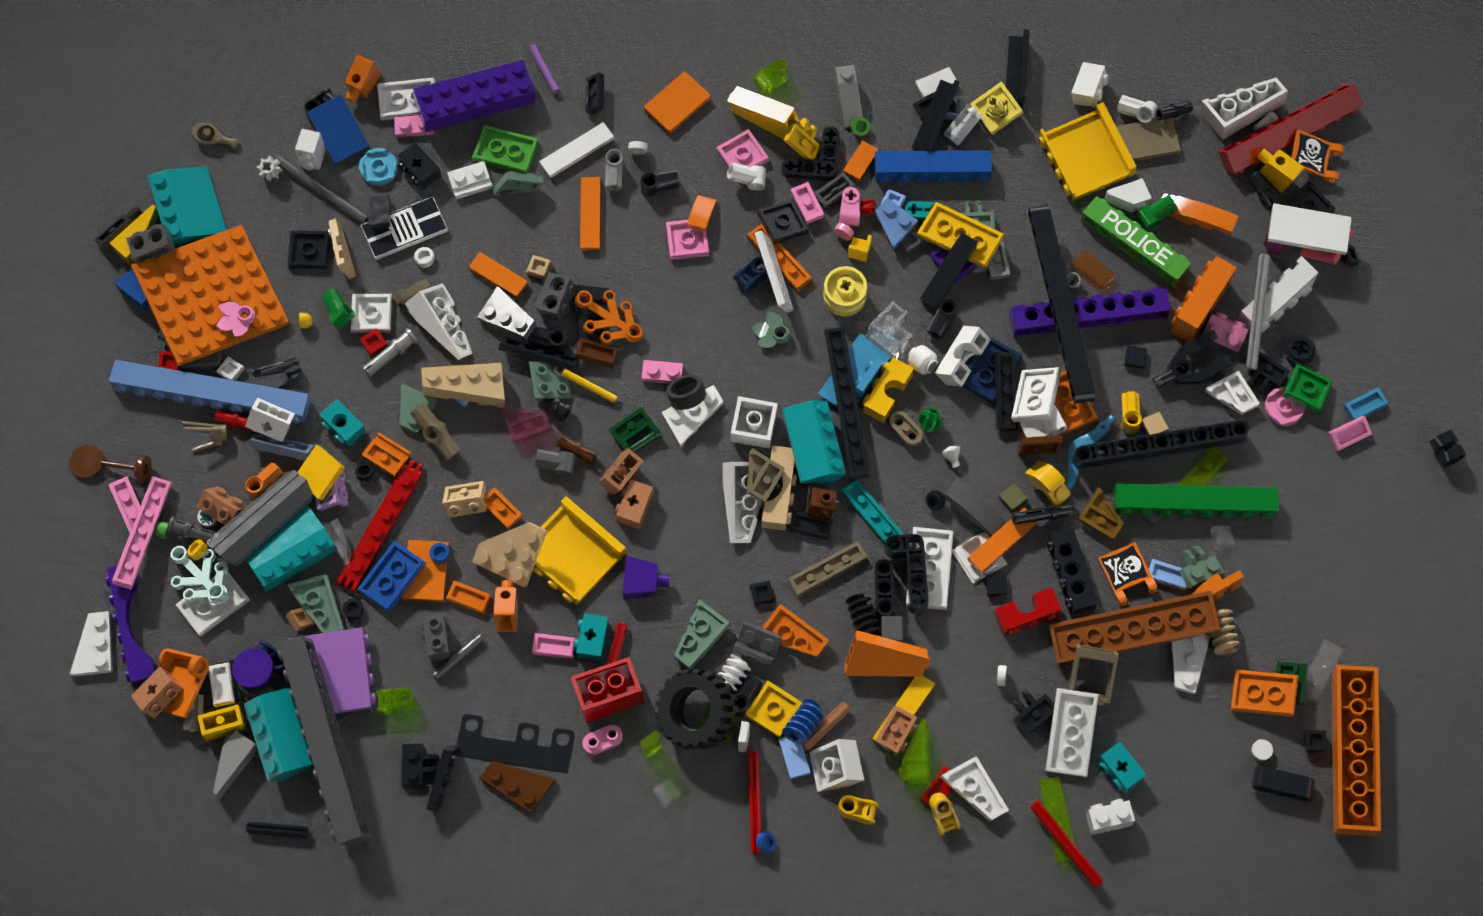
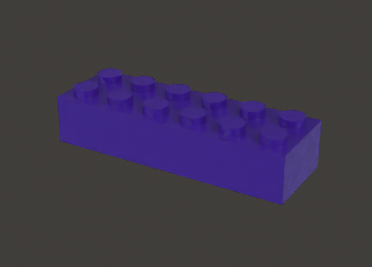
(474, 95)

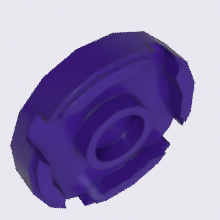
(253, 668)

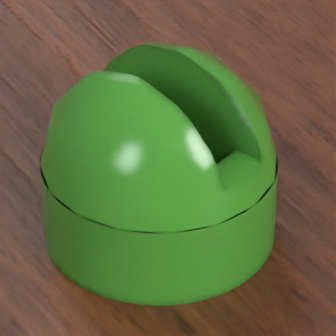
(161, 530)

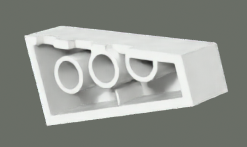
(1239, 109)
(1283, 294)

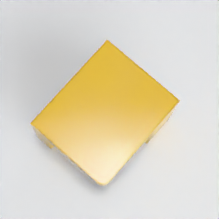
(860, 248)

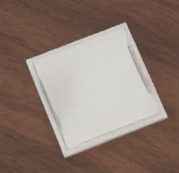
(966, 549)

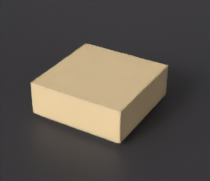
(538, 267)
(1154, 424)

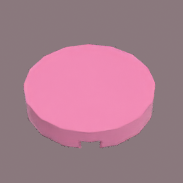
(1281, 409)

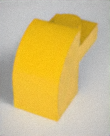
(1050, 481)

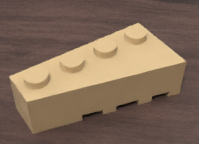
(465, 383)

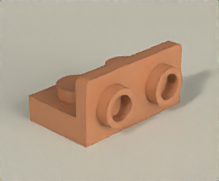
(896, 731)

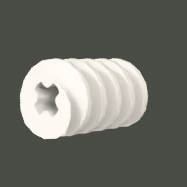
(734, 671)

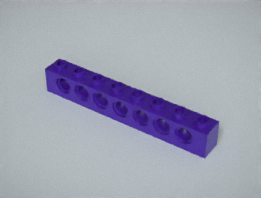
(1120, 314)

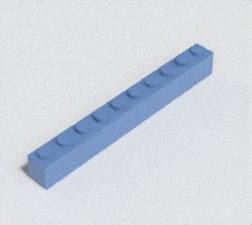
(203, 389)

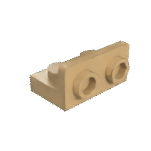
(464, 499)

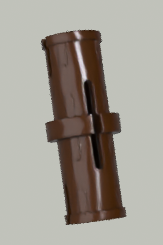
(577, 449)

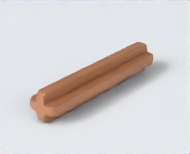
(826, 725)

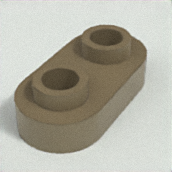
(405, 295)
(906, 429)

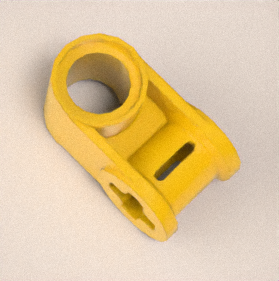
(860, 809)
(944, 817)

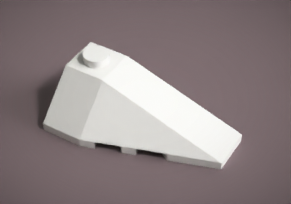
(435, 313)
(740, 506)

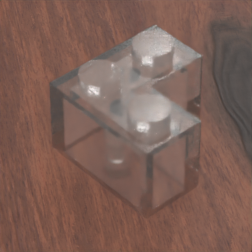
(887, 331)

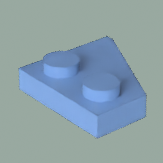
(895, 222)

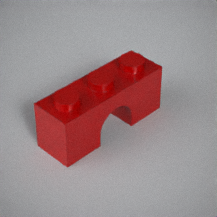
(1012, 620)

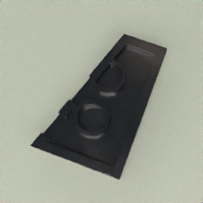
(586, 314)

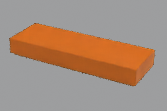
(498, 275)

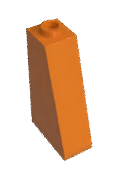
(884, 657)

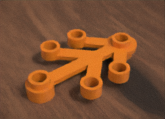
(611, 318)

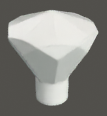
(952, 454)

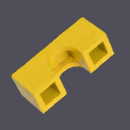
(895, 375)

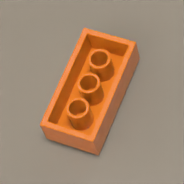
(1202, 298)

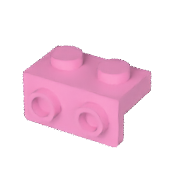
(1230, 333)

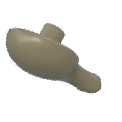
(209, 135)

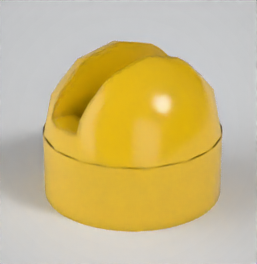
(305, 320)

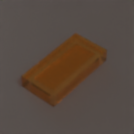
(1093, 269)

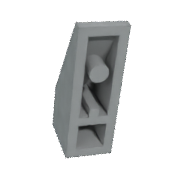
(848, 93)
(234, 757)

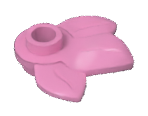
(232, 318)

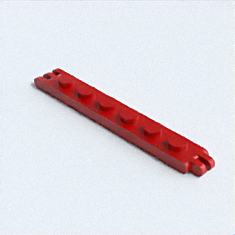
(380, 526)

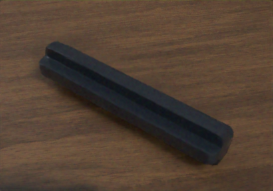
(277, 829)

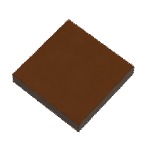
(1040, 445)

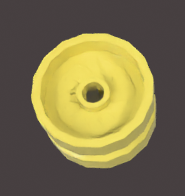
(845, 291)

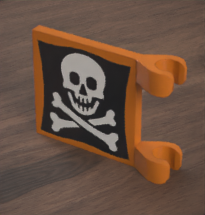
(1314, 155)
(1126, 569)

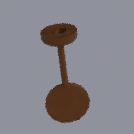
(89, 460)

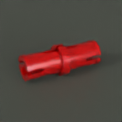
(231, 419)

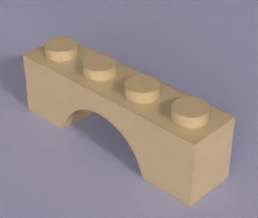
(776, 510)

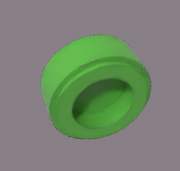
(860, 126)

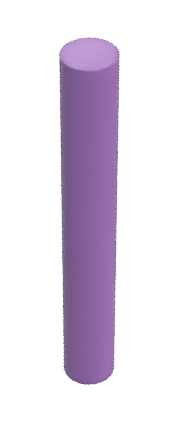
(544, 69)

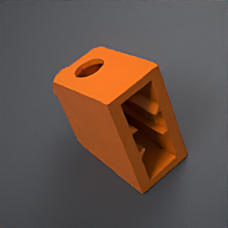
(361, 78)
(506, 607)

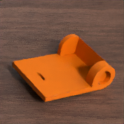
(189, 672)

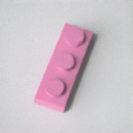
(126, 500)

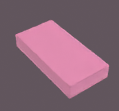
(1350, 433)
(553, 646)

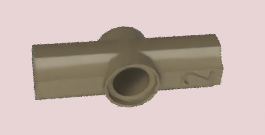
(443, 440)

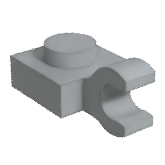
(191, 722)

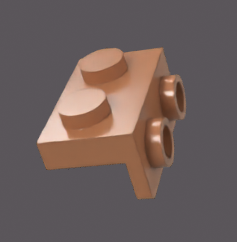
(219, 504)

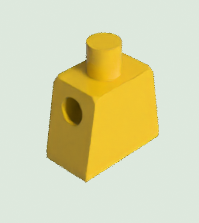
(1279, 168)

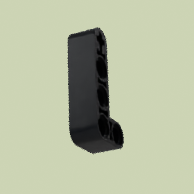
(913, 574)

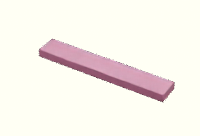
(141, 533)

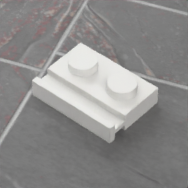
(470, 180)

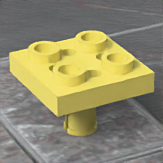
(992, 102)

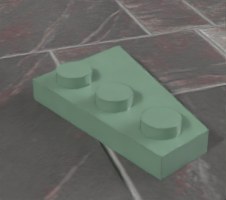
(318, 602)
(703, 631)

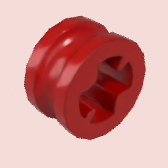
(867, 206)

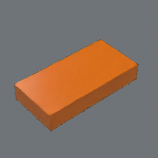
(860, 161)
(468, 597)

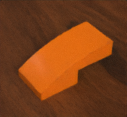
(701, 213)

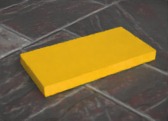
(945, 225)

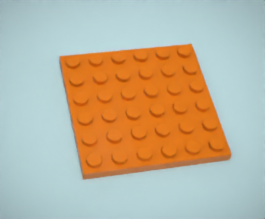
(195, 280)

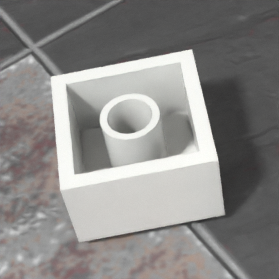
(754, 422)

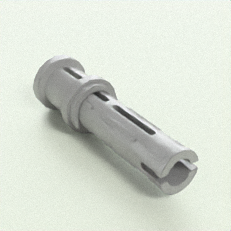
(397, 347)

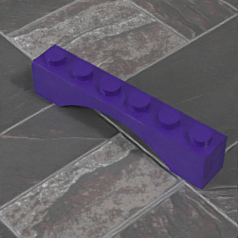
(139, 663)

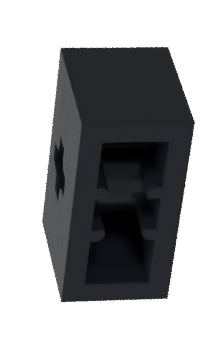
(418, 166)

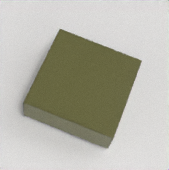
(1013, 497)

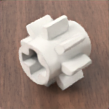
(273, 164)

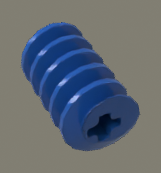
(803, 721)

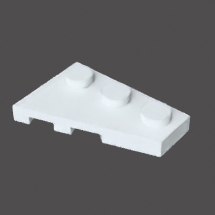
(686, 422)
(1188, 662)

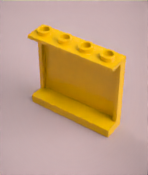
(1088, 153)
(576, 552)

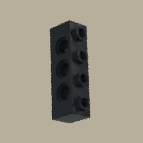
(1068, 541)

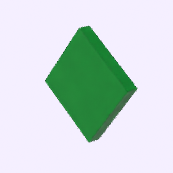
(1307, 388)

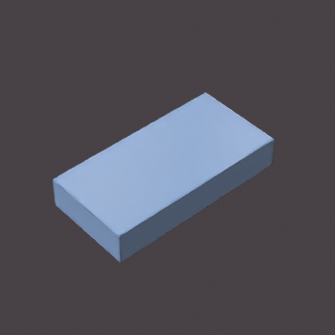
(1167, 575)
(794, 758)

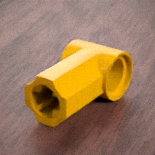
(1130, 411)

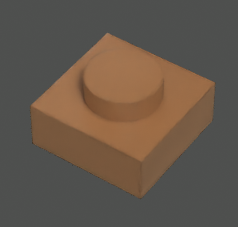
(299, 619)

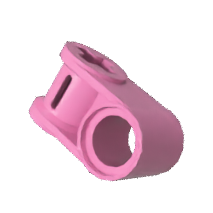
(850, 208)

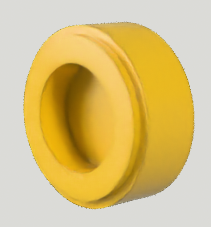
(197, 549)

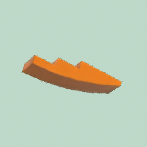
(1203, 215)

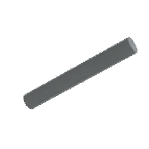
(458, 656)

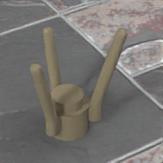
(217, 432)

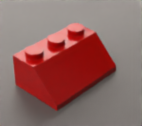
(607, 689)

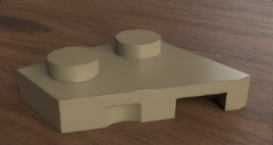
(762, 475)

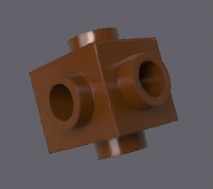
(822, 502)

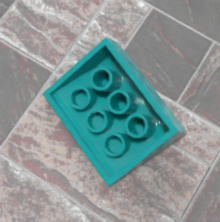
(187, 204)
(291, 550)

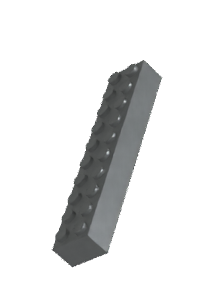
(324, 741)

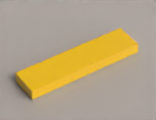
(912, 697)

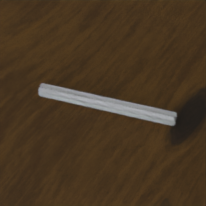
(1258, 310)

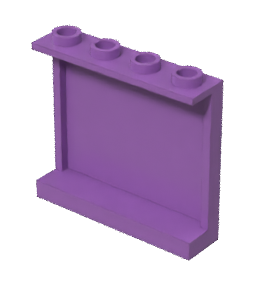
(346, 669)

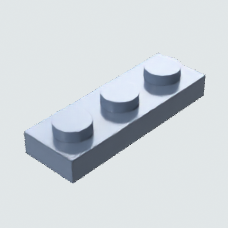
(290, 448)

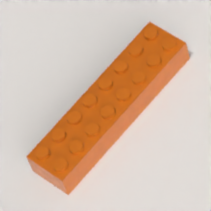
(1356, 751)

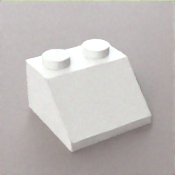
(836, 765)

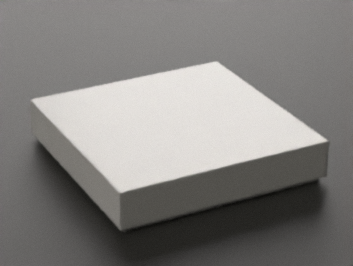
(371, 312)

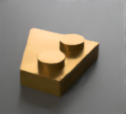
(1101, 517)

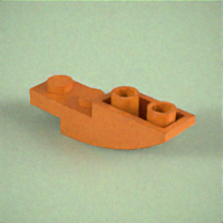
(1219, 586)

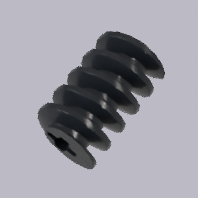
(861, 614)

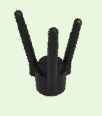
(290, 367)

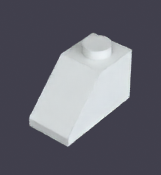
(1129, 196)

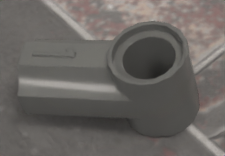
(561, 462)

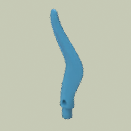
(1089, 438)

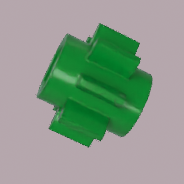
(930, 419)

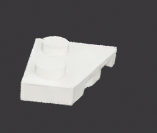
(1234, 393)

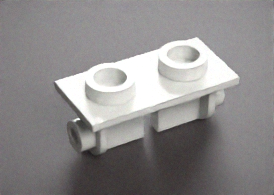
(962, 124)

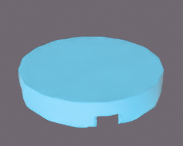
(378, 166)

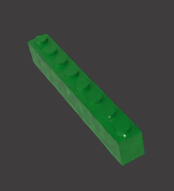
(1196, 500)

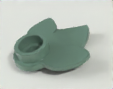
(768, 331)

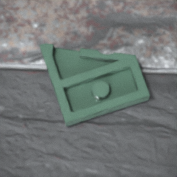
(410, 400)

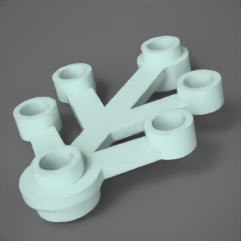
(200, 578)

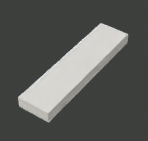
(576, 150)

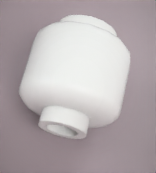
(922, 359)

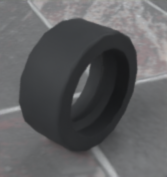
(687, 400)

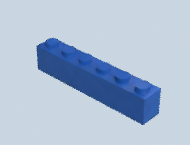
(932, 165)

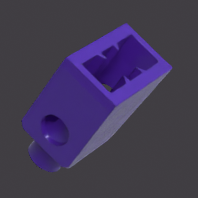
(642, 579)

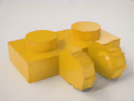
(802, 139)

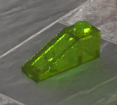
(916, 761)

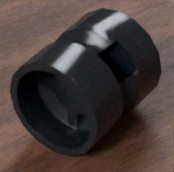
(1444, 442)

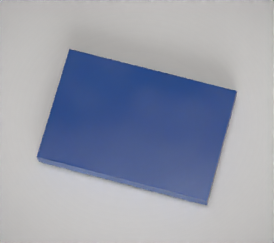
(338, 129)
(392, 576)

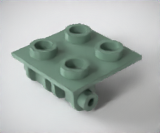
(548, 382)

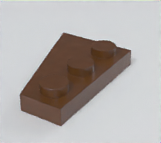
(518, 785)

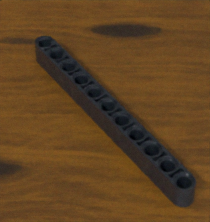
(1061, 304)

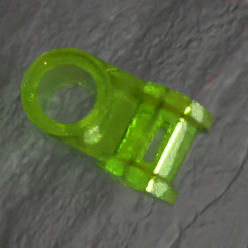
(769, 79)
(390, 700)

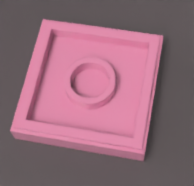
(743, 150)
(685, 241)

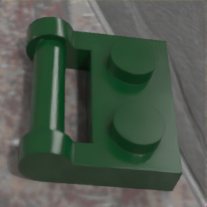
(633, 426)

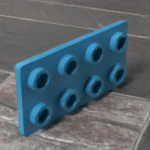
(866, 366)

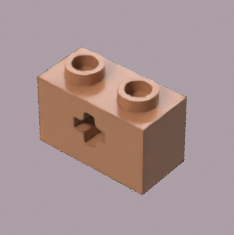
(620, 471)
(642, 496)
(157, 692)

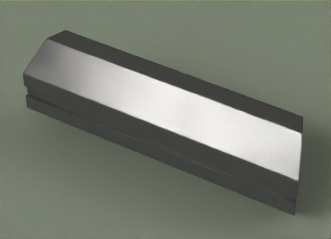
(262, 518)

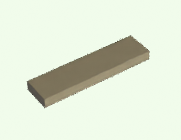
(827, 569)

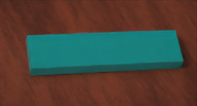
(871, 512)

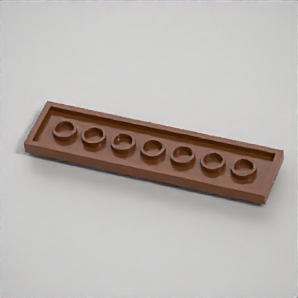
(1137, 626)

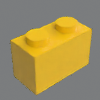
(222, 722)

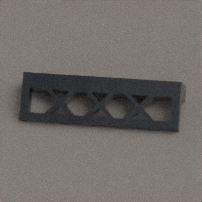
(1017, 67)
(935, 116)

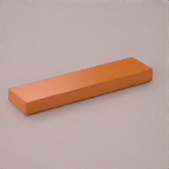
(590, 213)
(790, 268)
(999, 544)

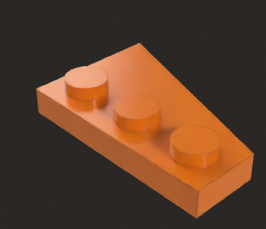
(796, 632)

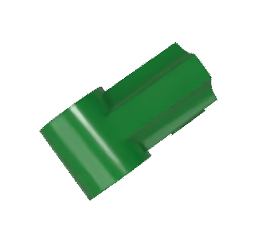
(1153, 214)
(340, 312)

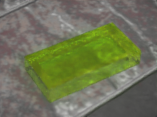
(650, 744)

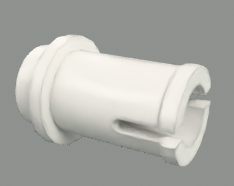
(1268, 119)

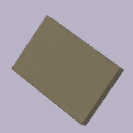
(1150, 139)

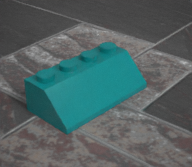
(814, 442)
(278, 735)

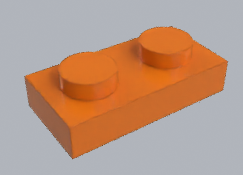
(502, 508)

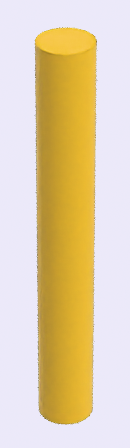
(588, 385)

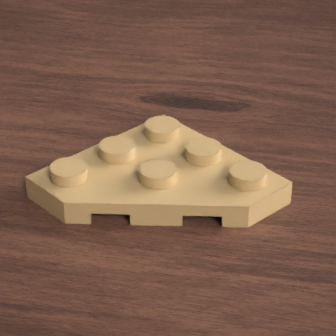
(512, 553)

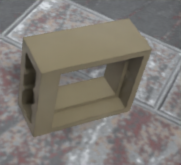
(1098, 654)

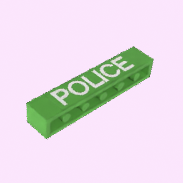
(1135, 241)

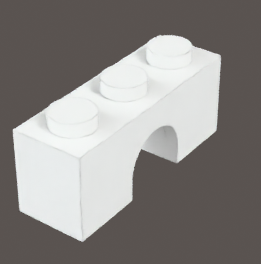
(968, 343)

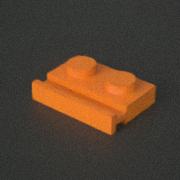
(386, 454)

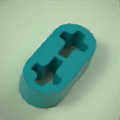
(922, 209)

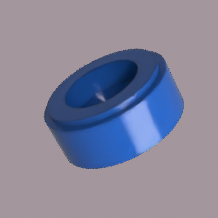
(439, 553)
(766, 842)

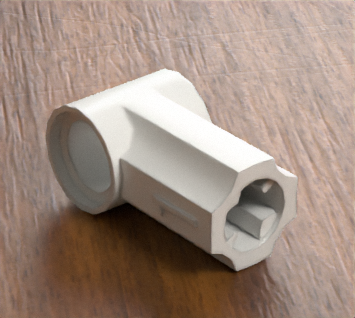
(1136, 107)
(752, 176)

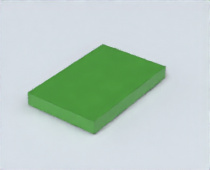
(505, 149)

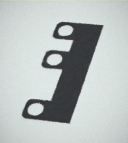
(520, 752)

